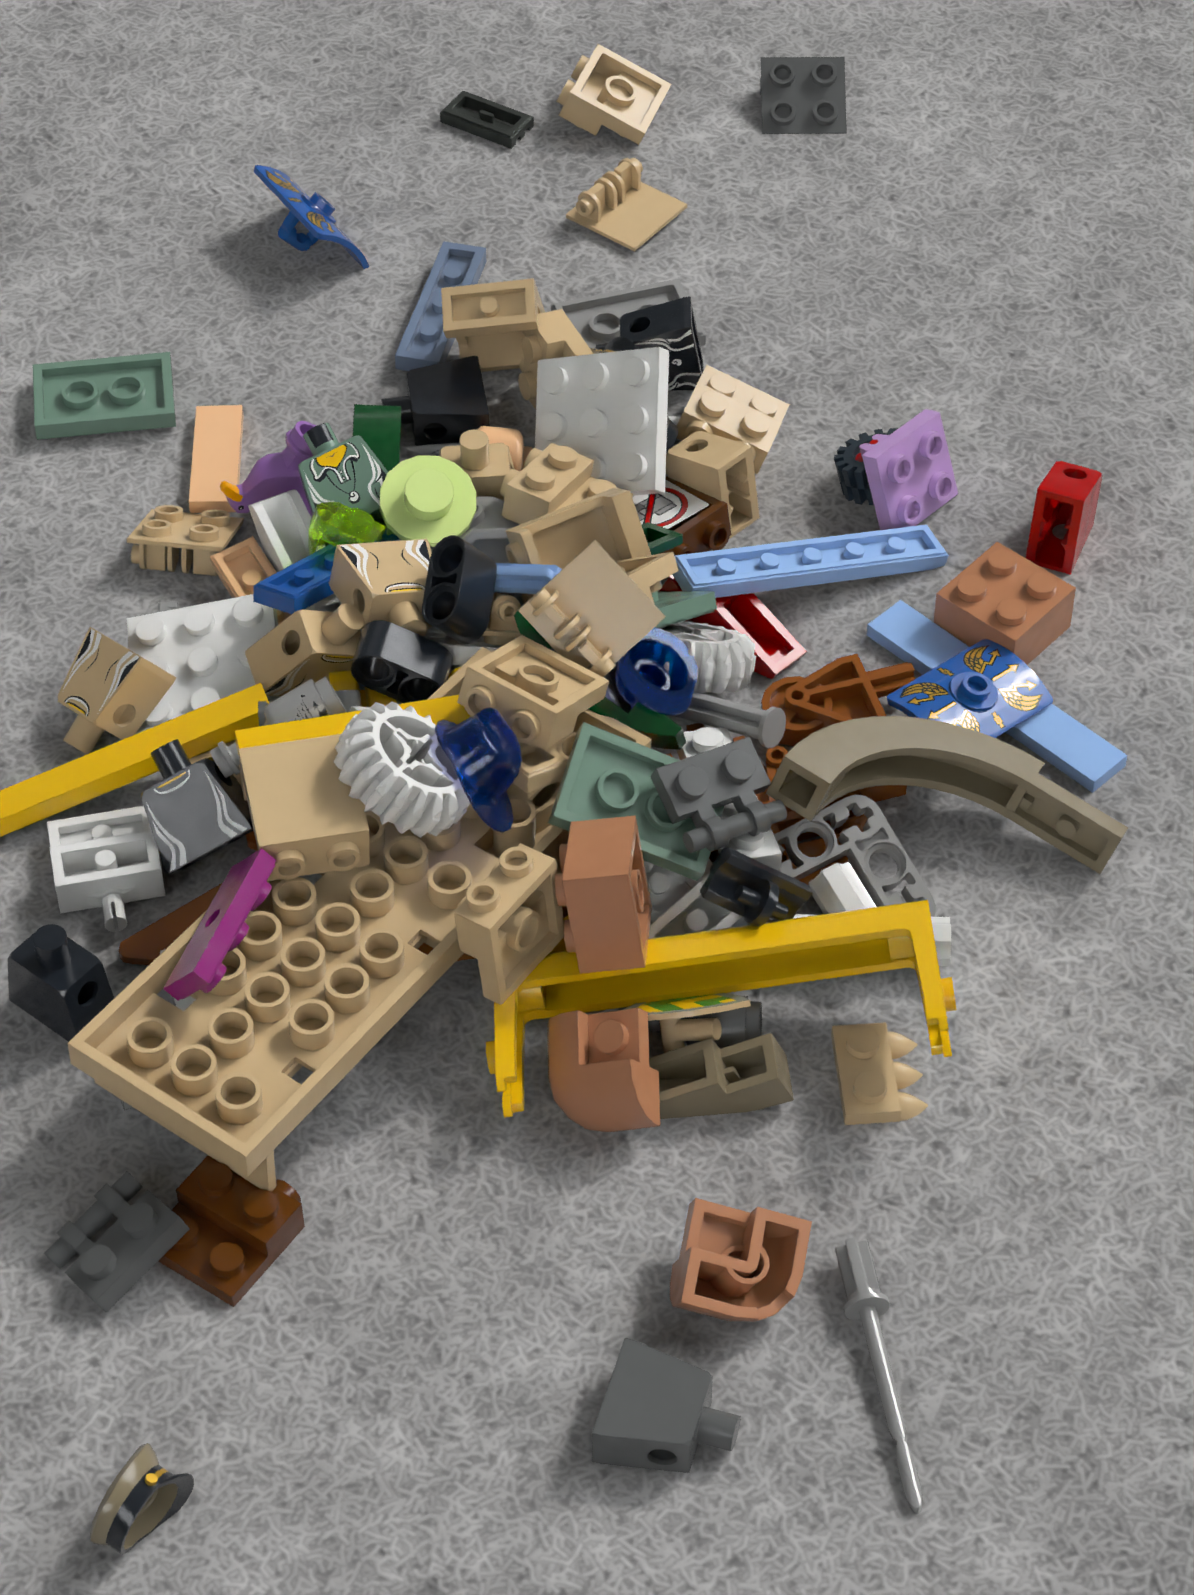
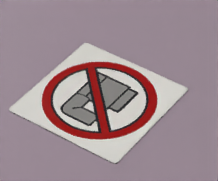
(667, 508)

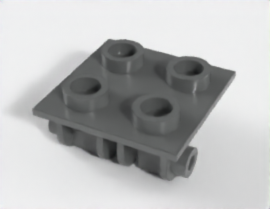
(803, 95)

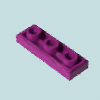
(222, 926)

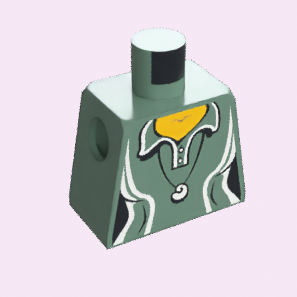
(341, 472)

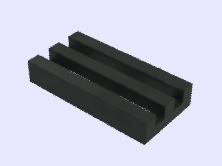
(484, 123)

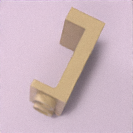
(491, 320)
(566, 532)
(302, 808)

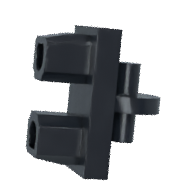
(753, 889)

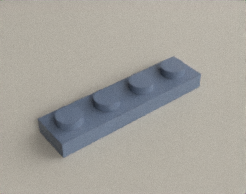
(424, 336)

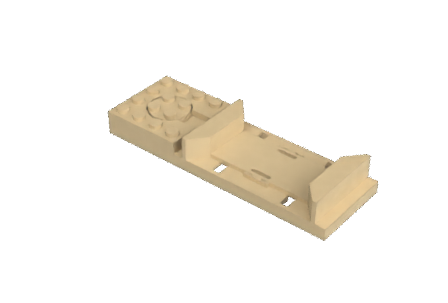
(308, 982)

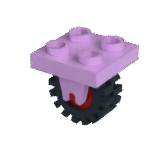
(899, 471)

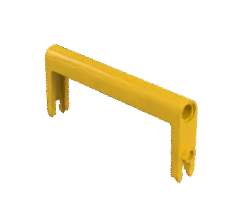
(726, 963)

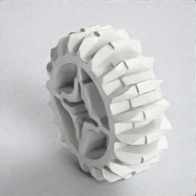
(722, 656)
(400, 770)

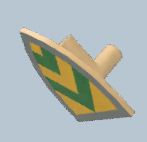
(677, 1030)

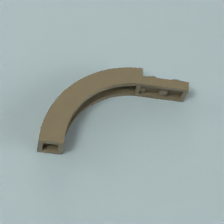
(946, 759)

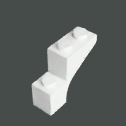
(283, 533)

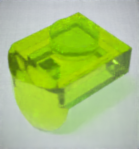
(341, 525)

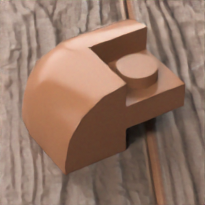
(603, 1069)
(738, 1261)

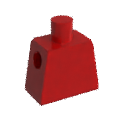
(1063, 497)

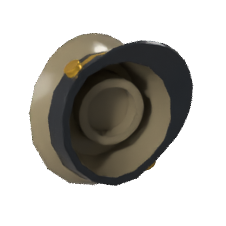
(139, 1501)

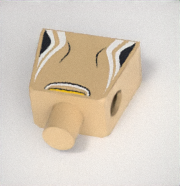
(384, 580)
(305, 648)
(109, 691)

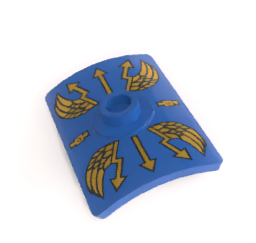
(311, 211)
(976, 689)

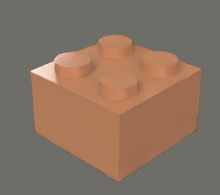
(1006, 602)
(605, 894)

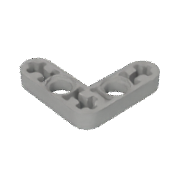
(858, 847)

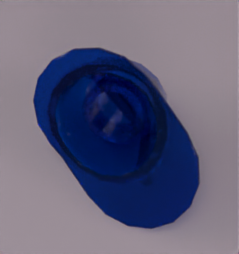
(646, 681)
(485, 761)

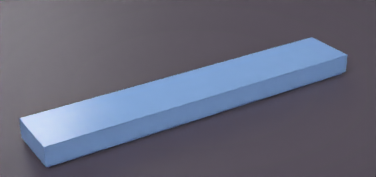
(810, 561)
(1047, 733)

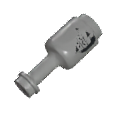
(301, 703)

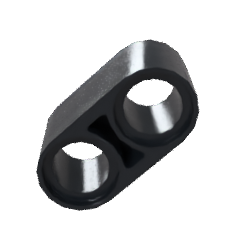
(459, 589)
(399, 662)

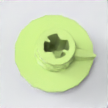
(427, 499)

